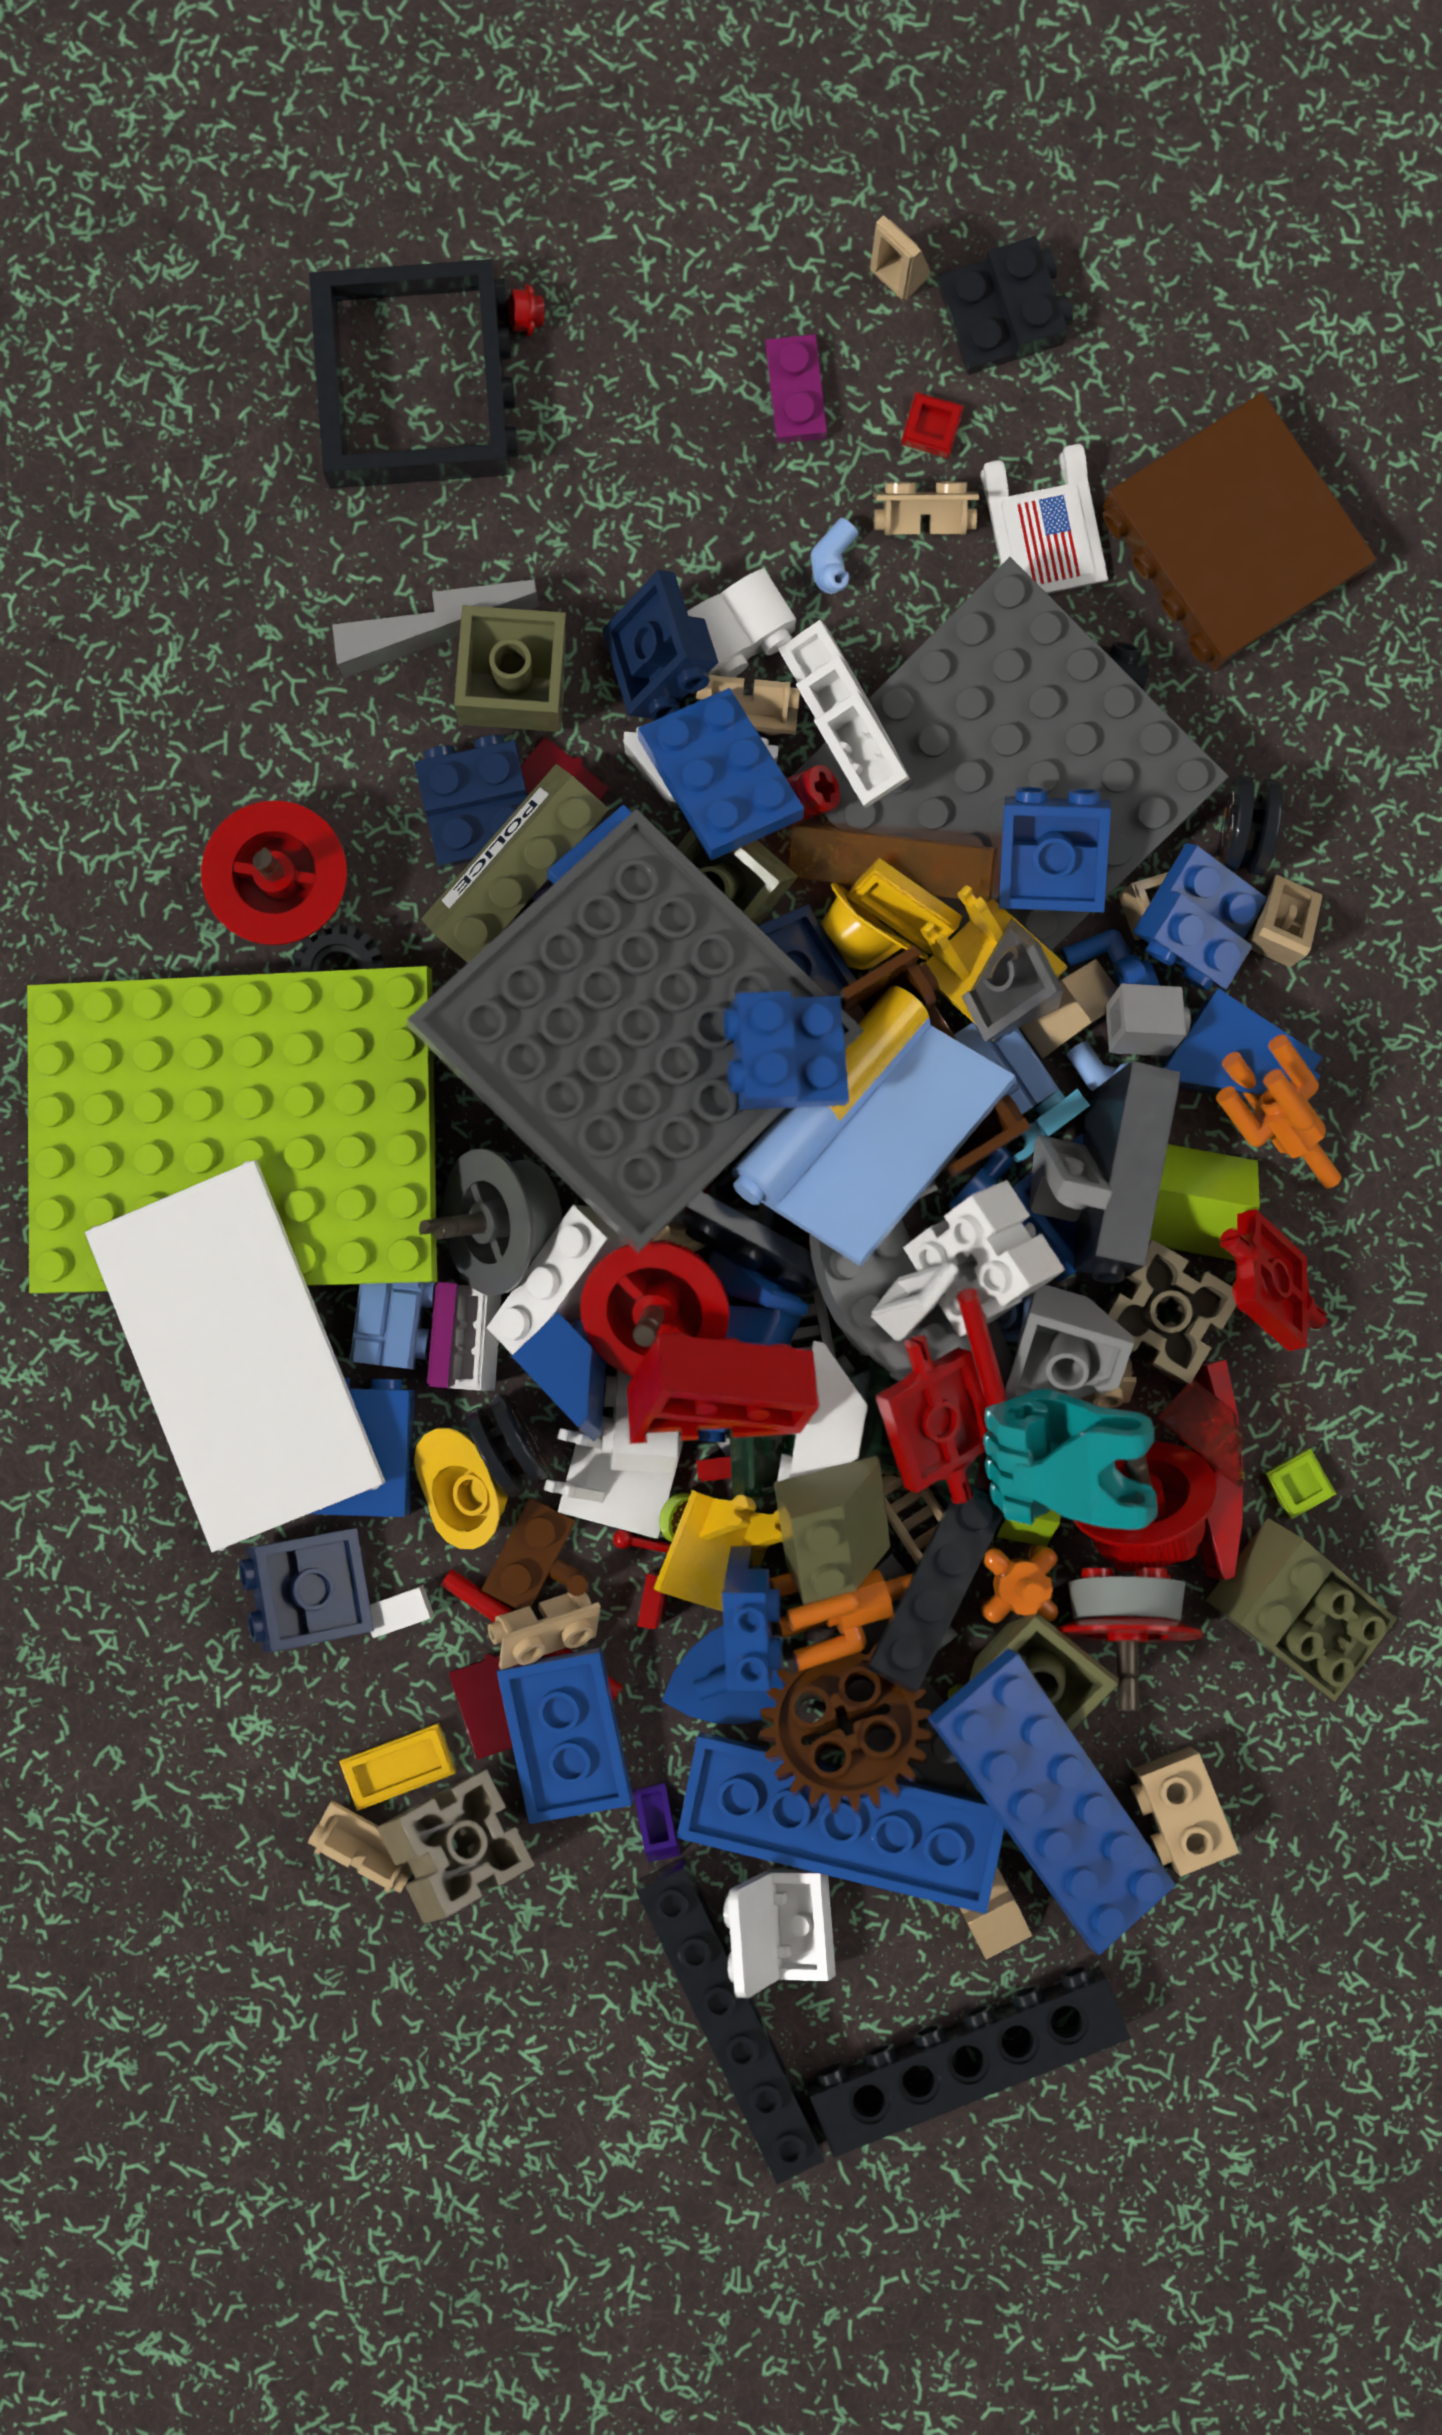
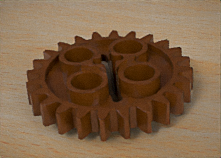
(864, 1770)

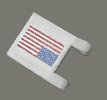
(1049, 529)

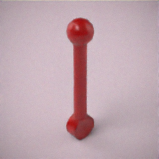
(623, 1539)

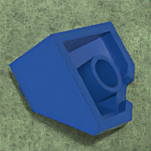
(568, 1371)

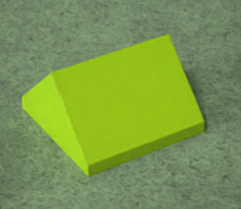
(1202, 1199)

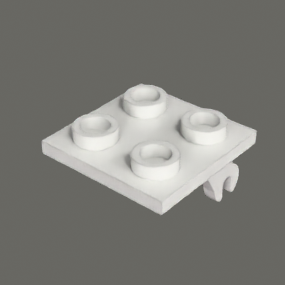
(611, 1496)

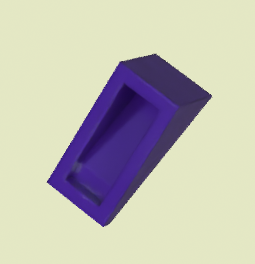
(656, 1822)

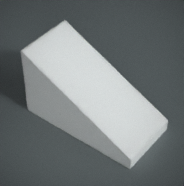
(400, 1611)

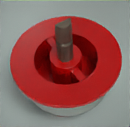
(274, 872)
(1127, 1614)

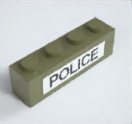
(514, 864)

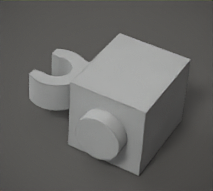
(1146, 1019)

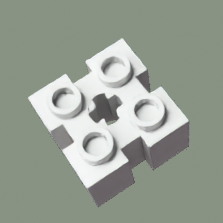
(990, 1252)

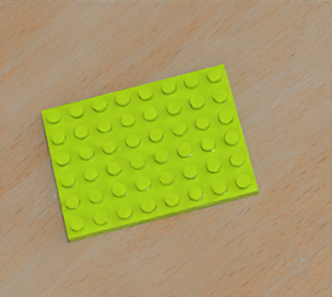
(195, 1075)

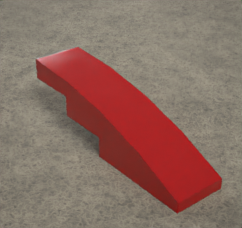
(1224, 1523)

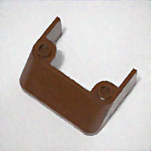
(1004, 1120)

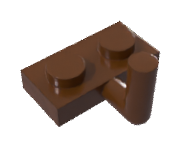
(532, 1556)

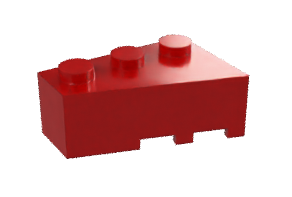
(721, 1385)

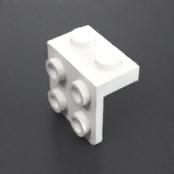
(779, 1930)

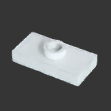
(473, 1345)

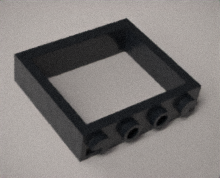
(424, 464)

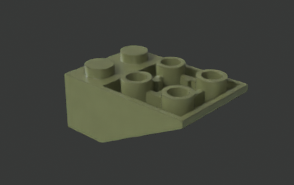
(1302, 1609)

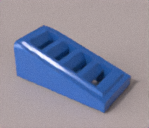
(754, 1285)

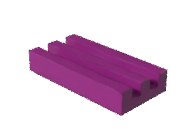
(441, 1335)

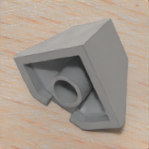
(1068, 1347)

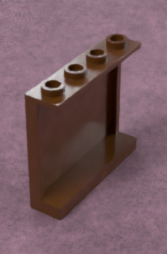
(1236, 531)

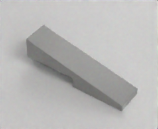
(378, 641)

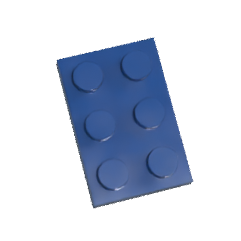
(720, 773)
(565, 1736)

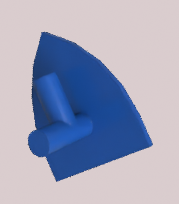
(701, 1689)

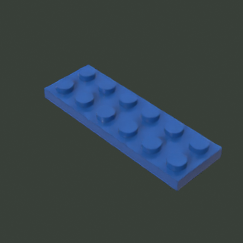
(1052, 1800)
(915, 1844)

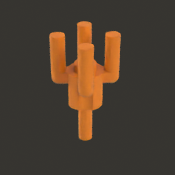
(1280, 1111)
(1020, 1584)
(847, 1611)

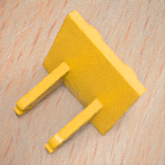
(963, 957)
(703, 1542)

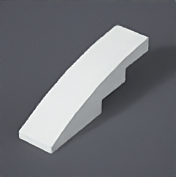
(844, 714)

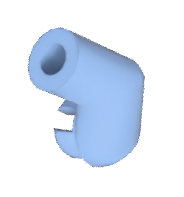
(827, 557)
(1090, 1066)

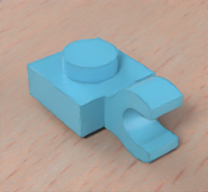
(1054, 1114)

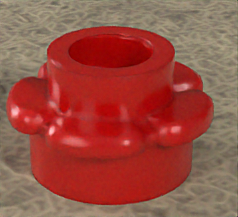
(525, 310)

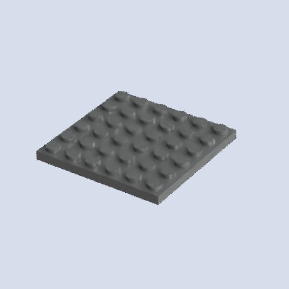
(1017, 701)
(607, 1030)

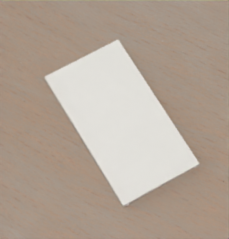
(234, 1356)

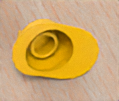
(859, 934)
(458, 1488)

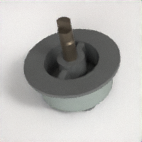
(495, 1218)

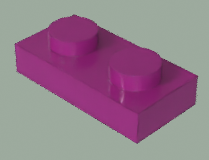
(795, 389)

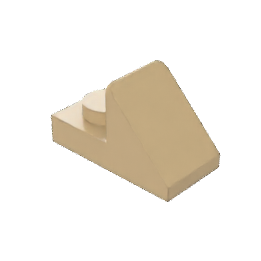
(1002, 1924)

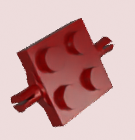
(1272, 1280)
(936, 1419)

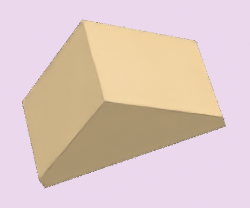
(1286, 922)
(1080, 1006)

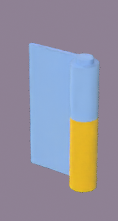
(864, 1164)

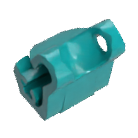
(1062, 1457)

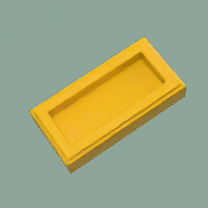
(902, 903)
(397, 1766)

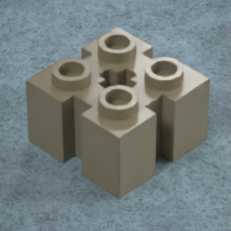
(1197, 1303)
(484, 1854)

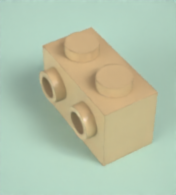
(1184, 1812)

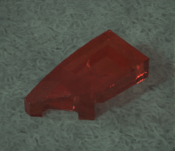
(1208, 1428)

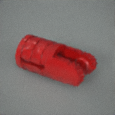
(816, 791)

